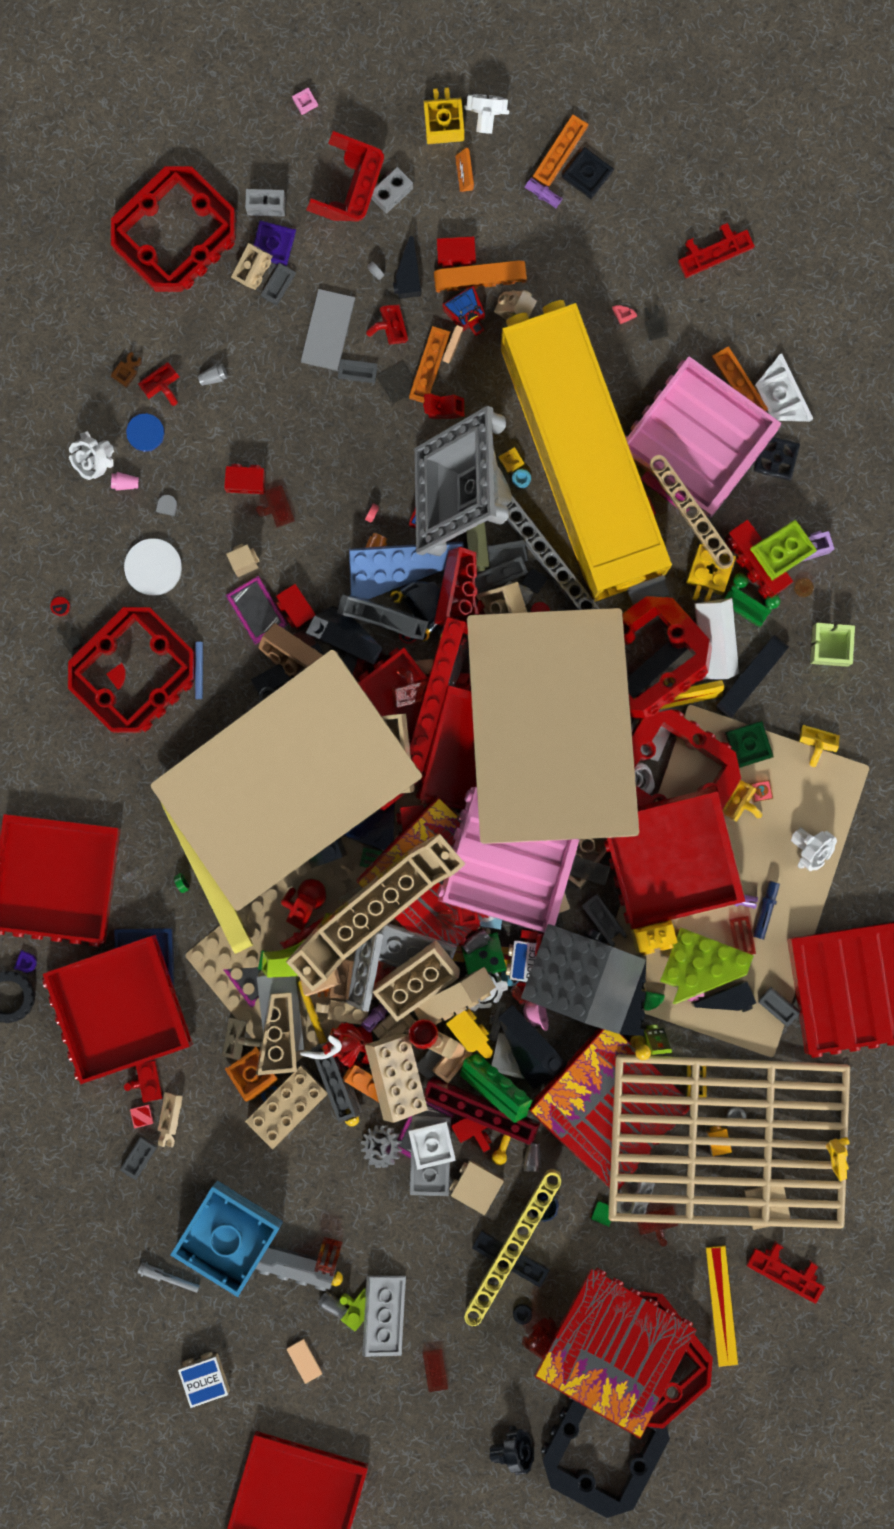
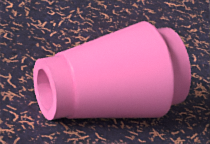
(123, 481)

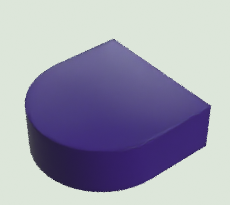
(26, 962)

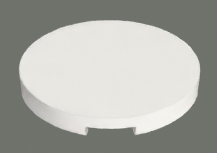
(153, 567)

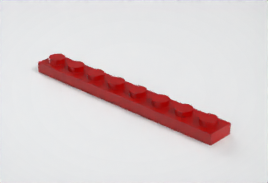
(435, 690)

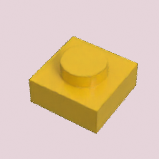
(511, 460)

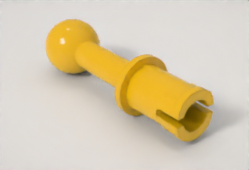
(642, 1051)
(499, 1156)

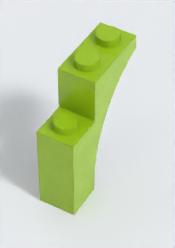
(275, 963)

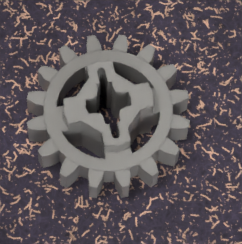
(383, 1146)

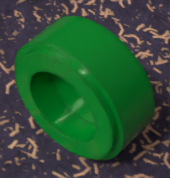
(181, 883)

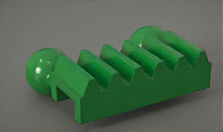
(747, 606)

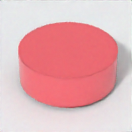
(372, 513)

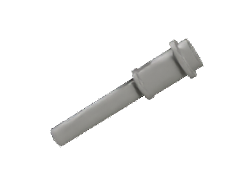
(158, 1274)

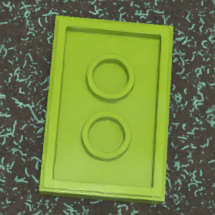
(783, 549)

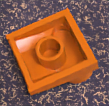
(245, 1078)

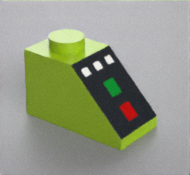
(656, 1039)

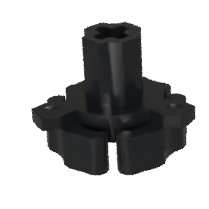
(514, 1451)

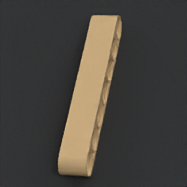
(689, 502)

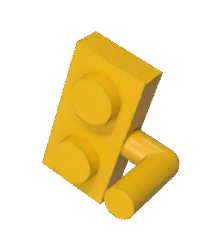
(819, 739)
(739, 801)
(838, 1157)

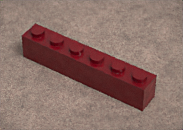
(479, 1110)

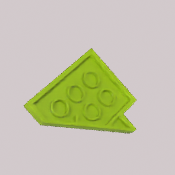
(702, 965)

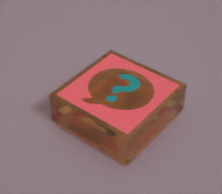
(763, 791)

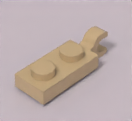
(342, 1012)
(169, 1118)

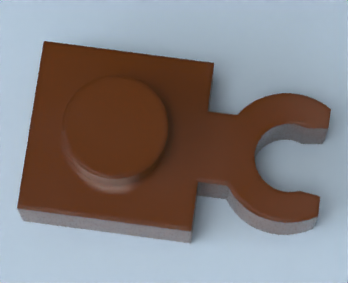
(124, 372)

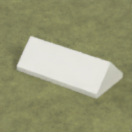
(718, 624)

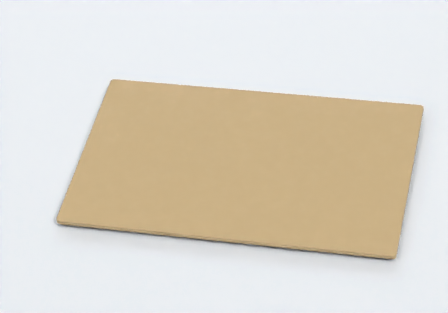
(763, 852)

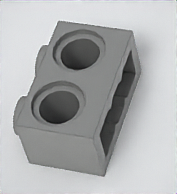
(395, 193)
(265, 202)
(634, 1188)

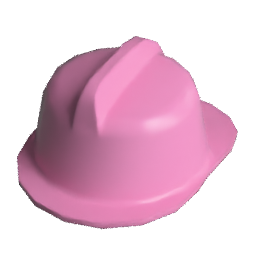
(536, 1015)

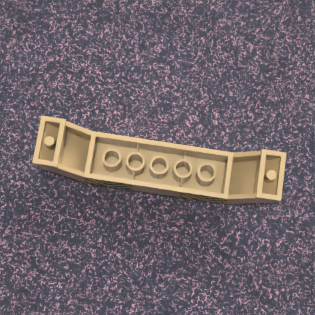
(373, 909)

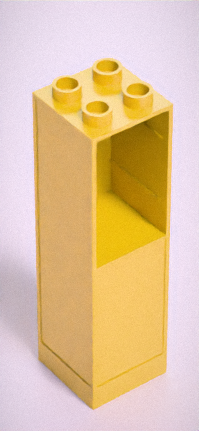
(583, 450)

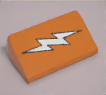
(464, 170)

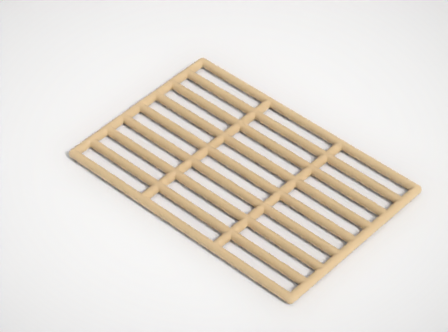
(693, 1120)

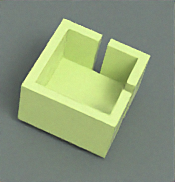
(833, 646)

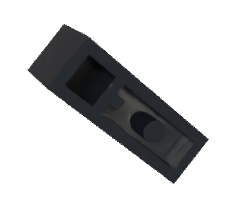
(407, 276)
(732, 998)

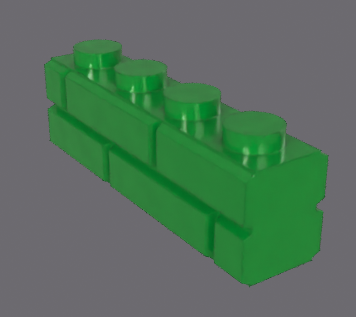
(495, 1087)

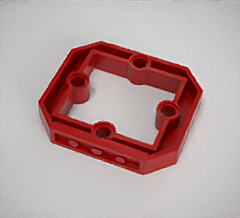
(154, 191)
(692, 638)
(92, 650)
(674, 722)
(692, 1385)

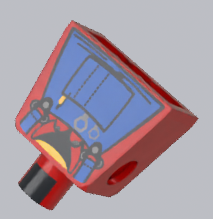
(466, 310)

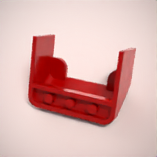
(367, 164)

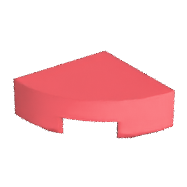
(623, 313)

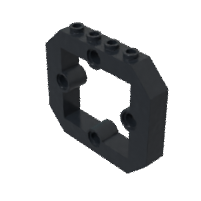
(592, 1495)

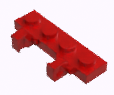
(703, 259)
(799, 1282)

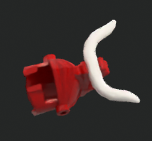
(346, 1045)

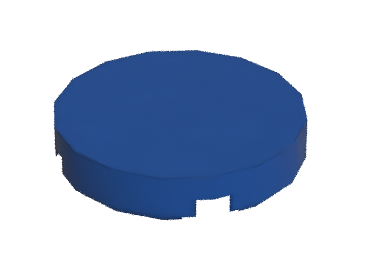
(145, 432)

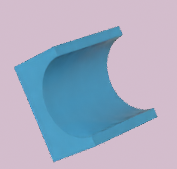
(227, 1238)

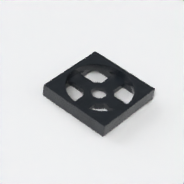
(794, 447)

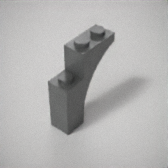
(383, 616)

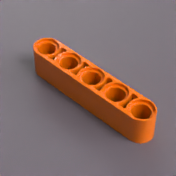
(480, 275)

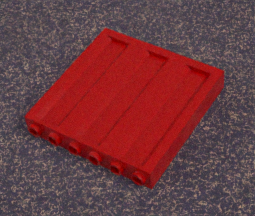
(844, 988)

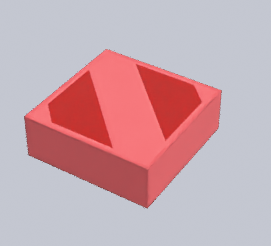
(141, 1116)

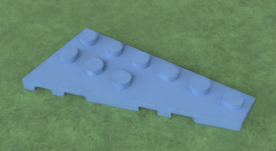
(390, 567)

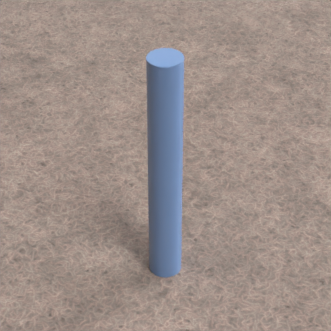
(198, 670)

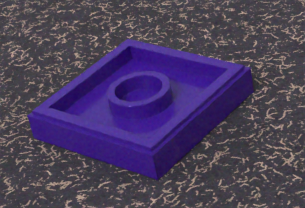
(275, 240)

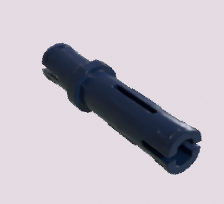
(767, 908)

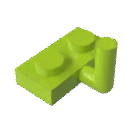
(356, 1312)

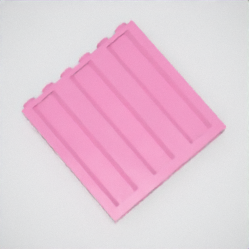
(703, 433)
(508, 880)

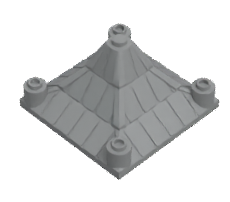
(459, 482)

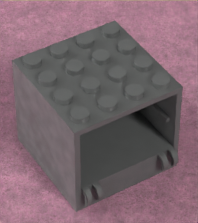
(583, 979)

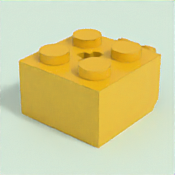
(450, 109)
(702, 579)
(654, 936)
(469, 1033)

